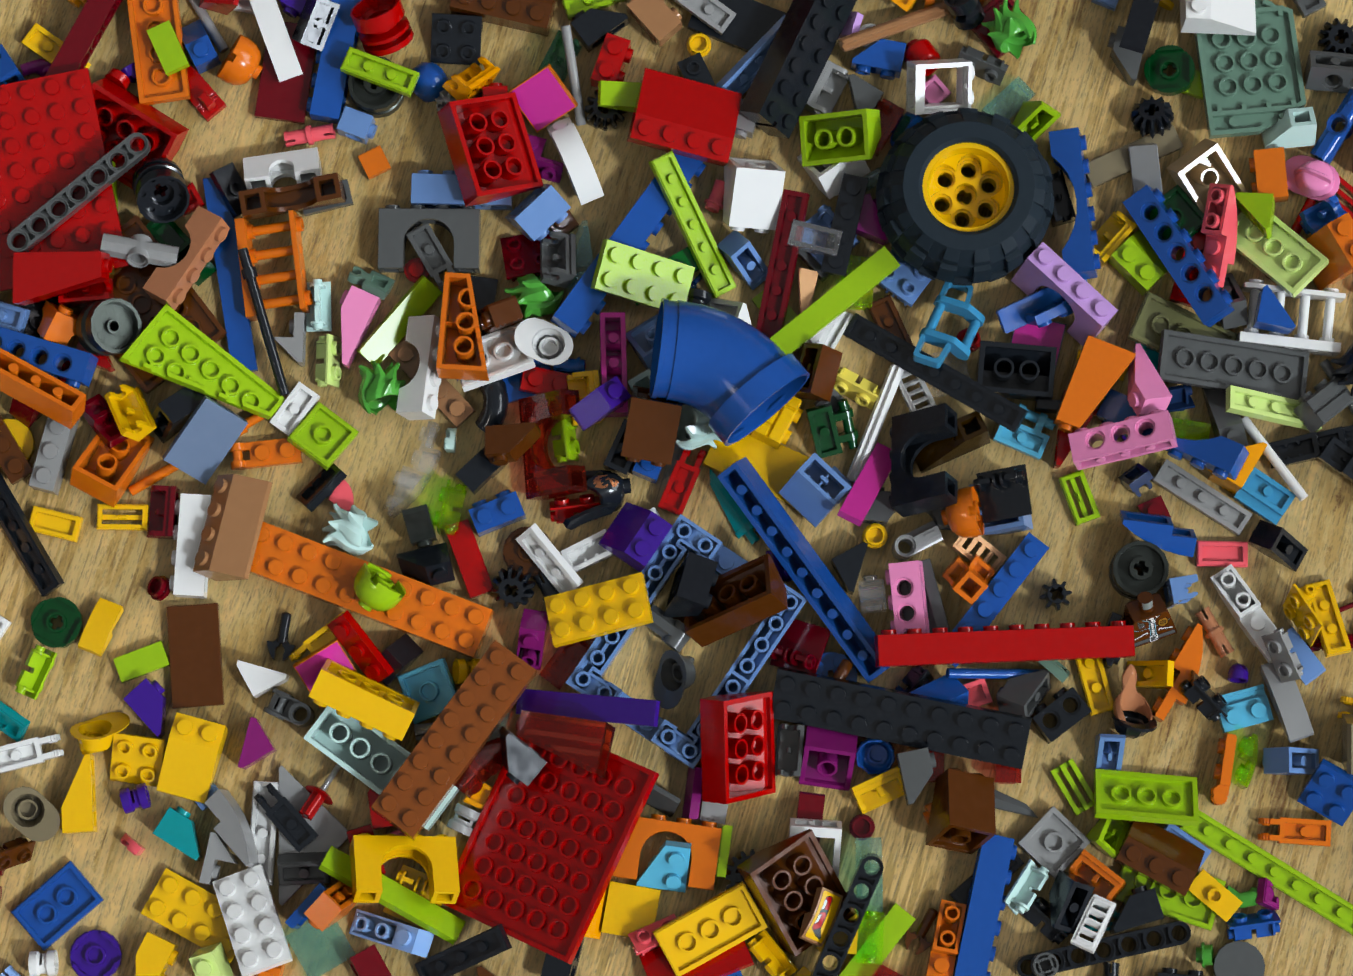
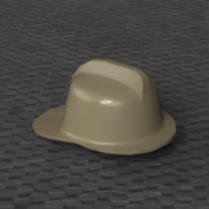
(31, 814)

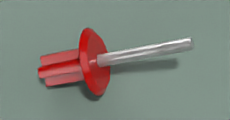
(318, 796)

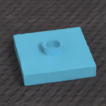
(430, 686)

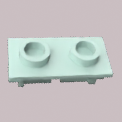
(320, 311)
(1021, 895)

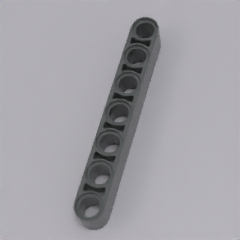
(66, 195)

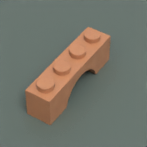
(172, 283)

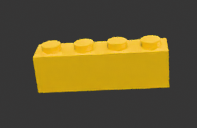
(363, 700)

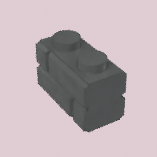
(1322, 405)

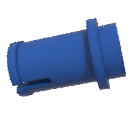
(571, 366)

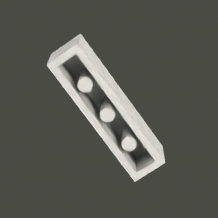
(192, 518)

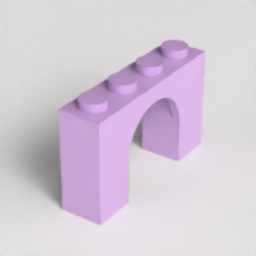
(1047, 269)

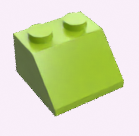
(1138, 263)

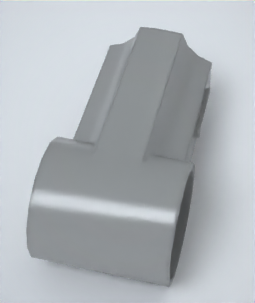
(918, 540)

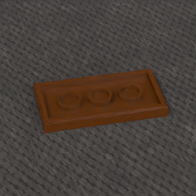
(195, 655)

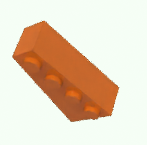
(460, 338)

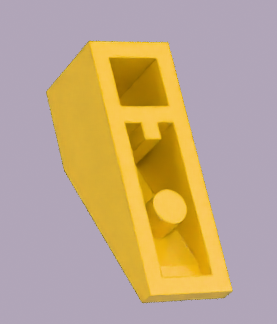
(79, 807)

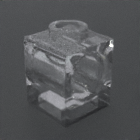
(871, 595)

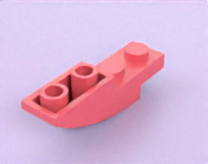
(1220, 229)

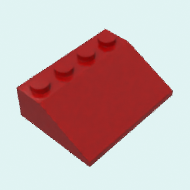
(123, 115)
(685, 117)
(489, 148)
(737, 746)

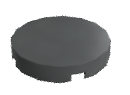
(1238, 959)

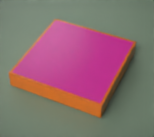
(543, 98)
(311, 665)

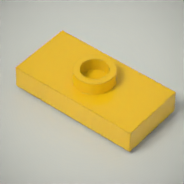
(1214, 895)

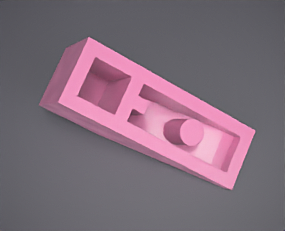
(356, 317)
(1145, 386)

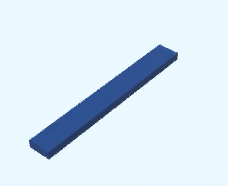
(229, 278)

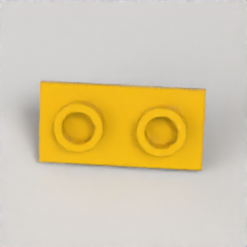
(767, 950)

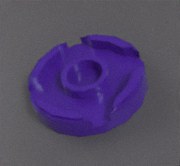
(95, 954)

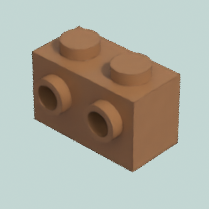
(655, 19)

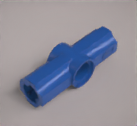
(1330, 140)

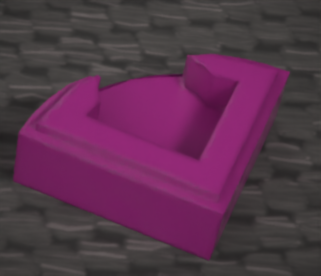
(1265, 895)

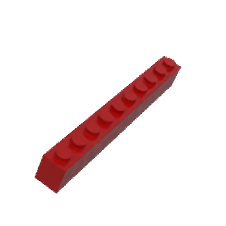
(1004, 645)

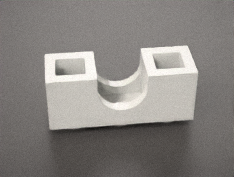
(268, 168)

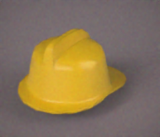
(98, 732)

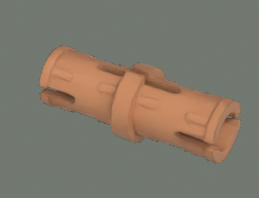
(1214, 632)

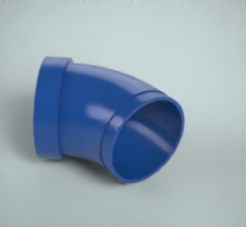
(721, 368)

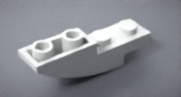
(1244, 607)

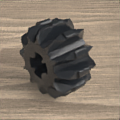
(1333, 30)
(597, 114)
(1152, 116)
(512, 578)

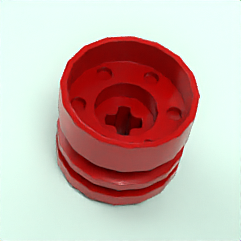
(381, 26)

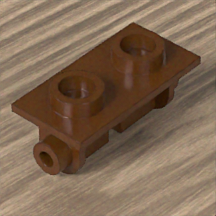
(16, 852)

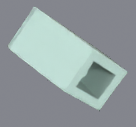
(1293, 130)

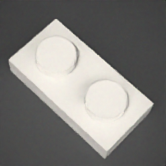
(294, 408)

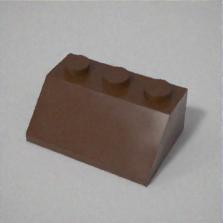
(1160, 857)

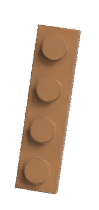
(449, 399)

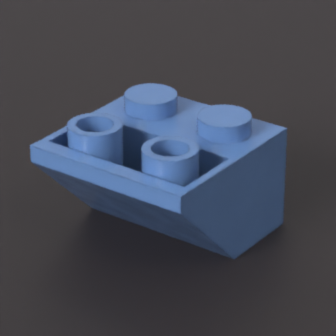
(815, 490)

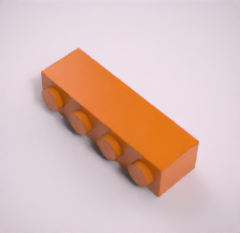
(40, 390)

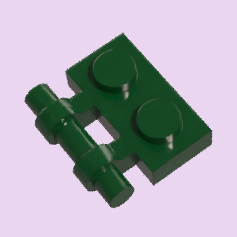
(824, 429)

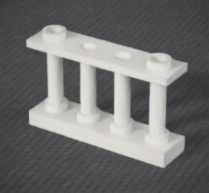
(1324, 346)

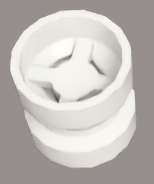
(43, 963)

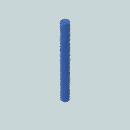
(976, 673)

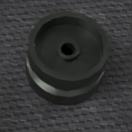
(375, 102)
(108, 326)
(1142, 555)

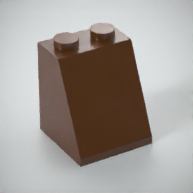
(651, 428)
(962, 811)

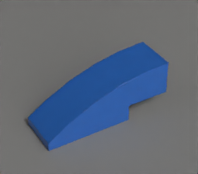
(1160, 532)

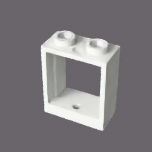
(916, 85)
(821, 829)

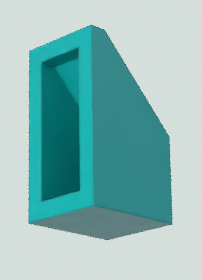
(179, 832)

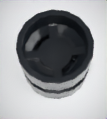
(965, 13)

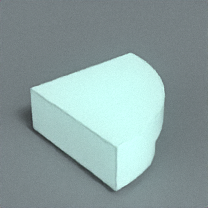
(450, 440)

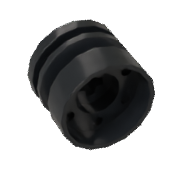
(161, 202)

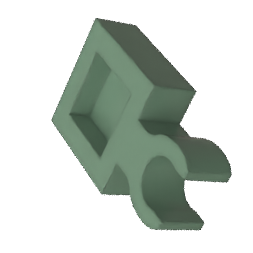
(372, 283)

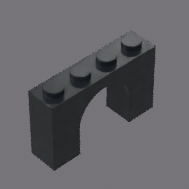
(909, 436)

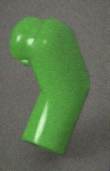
(1248, 897)

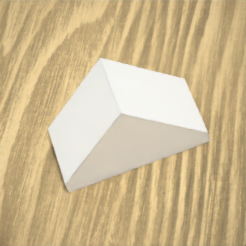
(260, 679)

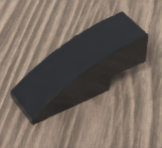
(478, 472)

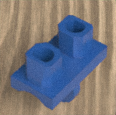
(1321, 214)

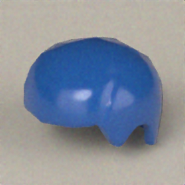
(430, 81)
(875, 756)

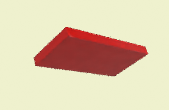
(722, 965)

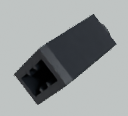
(175, 411)

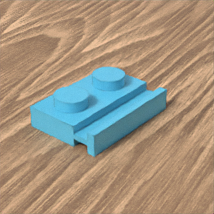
(1246, 709)

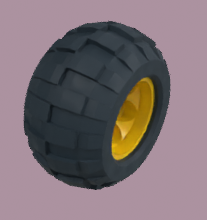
(998, 156)

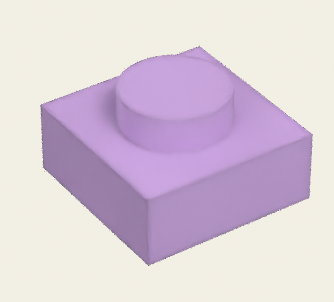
(852, 25)

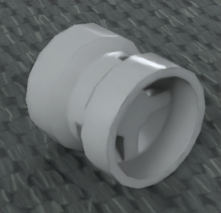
(461, 825)

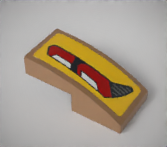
(820, 920)

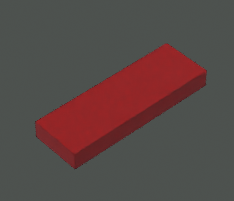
(470, 560)

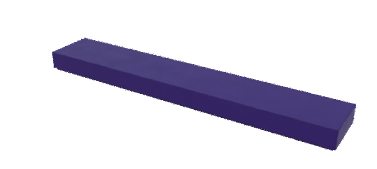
(591, 707)

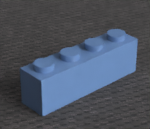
(444, 189)

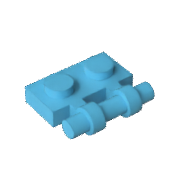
(1027, 440)

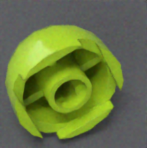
(376, 588)

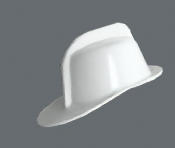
(543, 341)

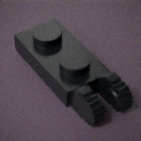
(288, 820)

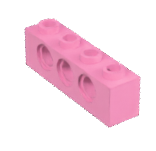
(1161, 438)
(913, 573)

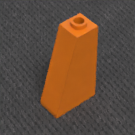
(1093, 377)

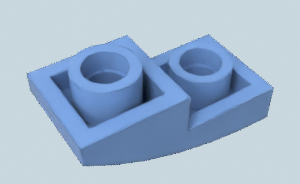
(1310, 663)

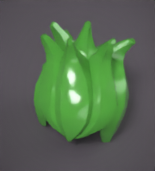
(1011, 29)
(535, 297)
(379, 387)

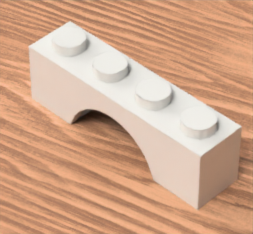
(420, 396)

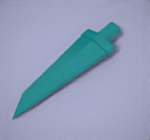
(736, 517)

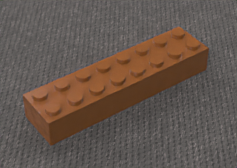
(454, 740)

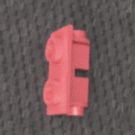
(644, 939)

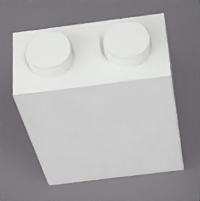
(752, 194)

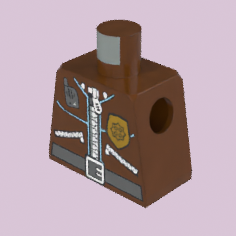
(1149, 618)

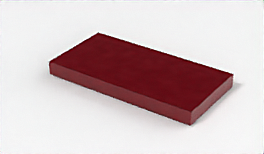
(286, 99)

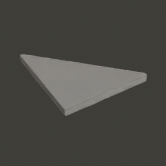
(324, 823)

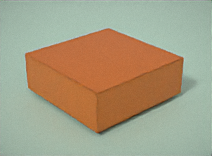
(374, 162)

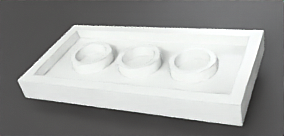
(252, 921)

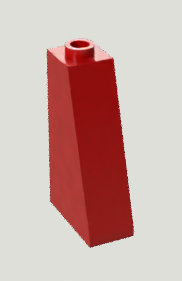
(50, 274)

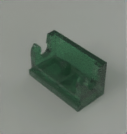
(556, 56)

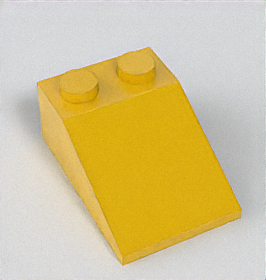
(191, 757)

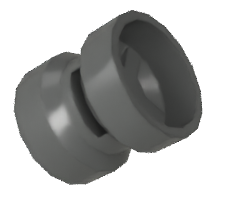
(1040, 964)

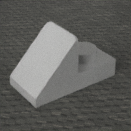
(295, 345)
(215, 851)

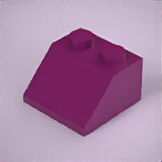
(828, 758)

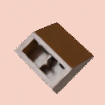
(823, 367)

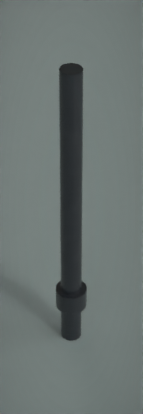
(249, 274)

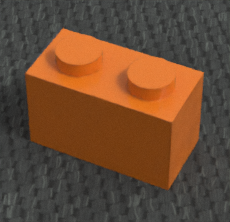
(1269, 173)

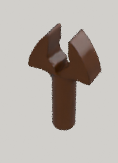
(921, 932)

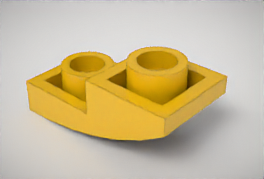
(100, 626)

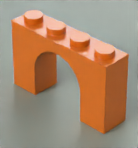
(704, 848)

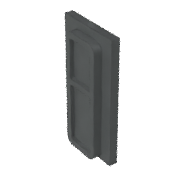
(935, 608)

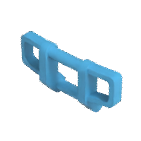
(949, 343)

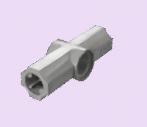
(139, 250)

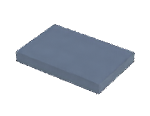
(205, 440)

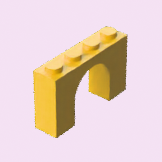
(433, 853)

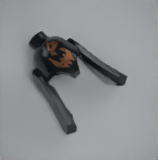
(611, 491)

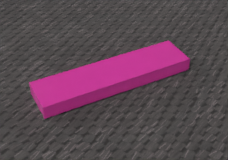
(867, 486)

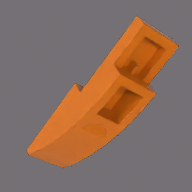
(1185, 660)
(946, 939)

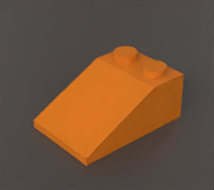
(107, 471)

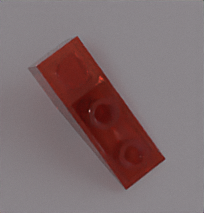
(481, 769)

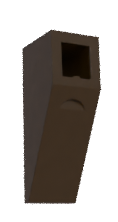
(970, 436)

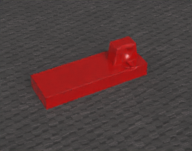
(203, 96)

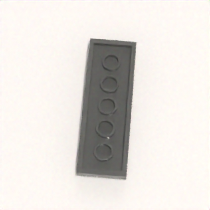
(1225, 362)

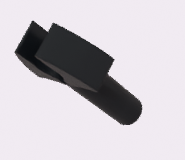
(282, 638)

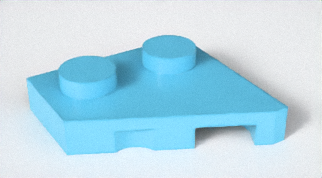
(668, 868)

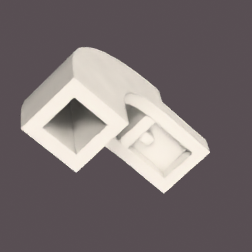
(576, 160)

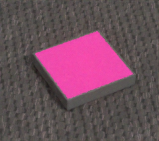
(1049, 336)

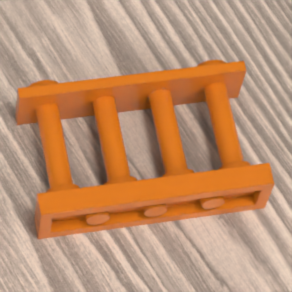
(245, 233)

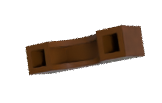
(274, 201)

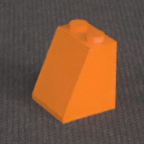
(1336, 244)

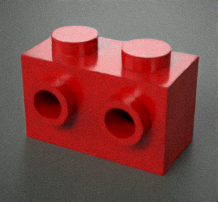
(612, 59)

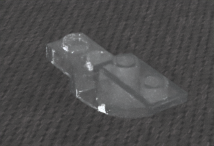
(412, 481)

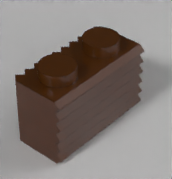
(499, 315)

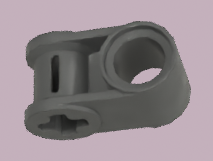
(285, 708)

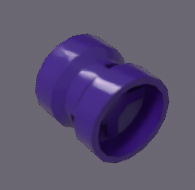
(135, 798)

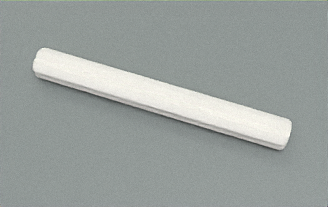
(875, 421)

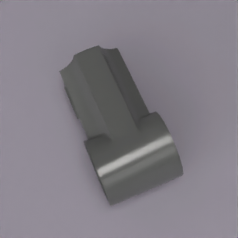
(668, 629)

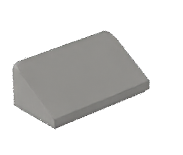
(1145, 166)

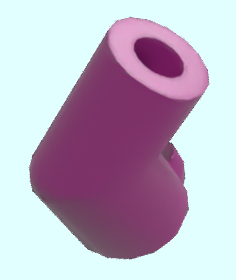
(37, 66)

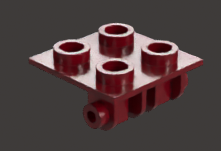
(521, 256)
(801, 647)

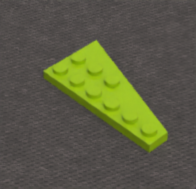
(188, 357)

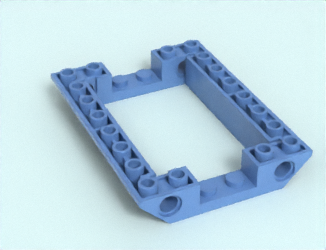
(679, 541)

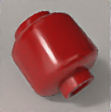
(921, 50)

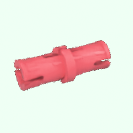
(309, 135)

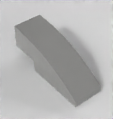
(1287, 704)
(233, 826)

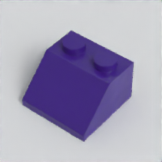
(635, 535)

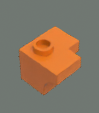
(57, 323)
(969, 578)

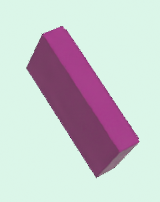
(692, 794)

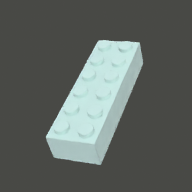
(363, 753)

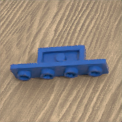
(1033, 310)

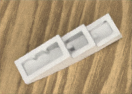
(276, 39)
(589, 551)

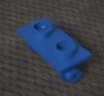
(1264, 922)

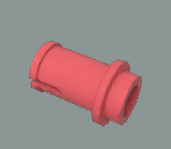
(715, 199)

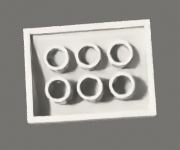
(1218, 17)

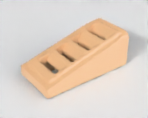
(806, 287)
(957, 547)

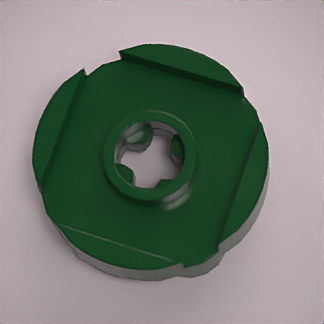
(1159, 61)
(53, 608)

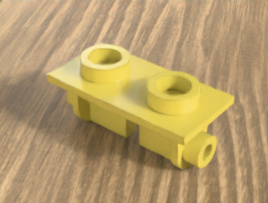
(863, 394)

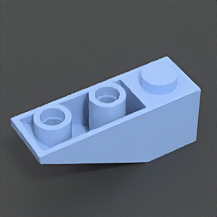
(391, 933)

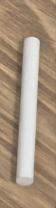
(1275, 460)

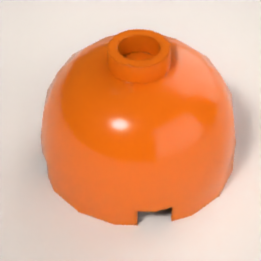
(241, 62)
(965, 516)

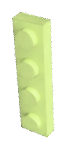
(1263, 406)

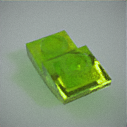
(1248, 752)

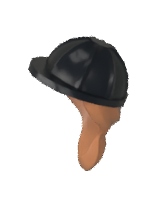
(1131, 711)

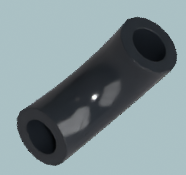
(494, 404)

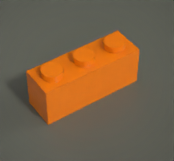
(330, 906)

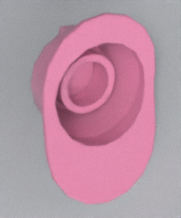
(1311, 177)

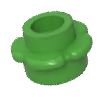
(1204, 955)

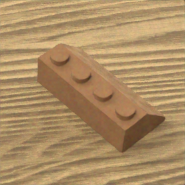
(232, 527)

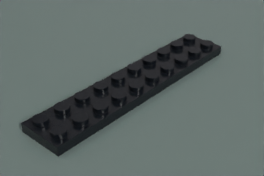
(901, 717)

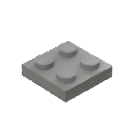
(1054, 842)

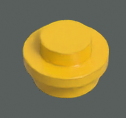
(699, 43)
(875, 535)

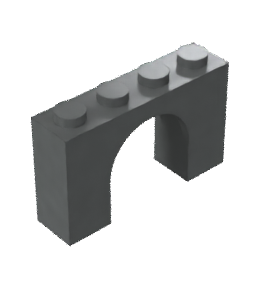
(462, 224)

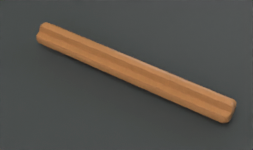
(893, 27)

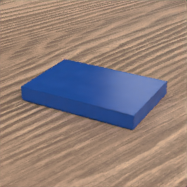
(57, 905)

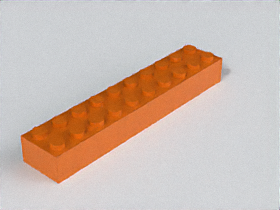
(330, 578)

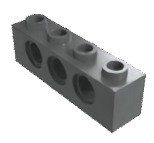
(1329, 71)

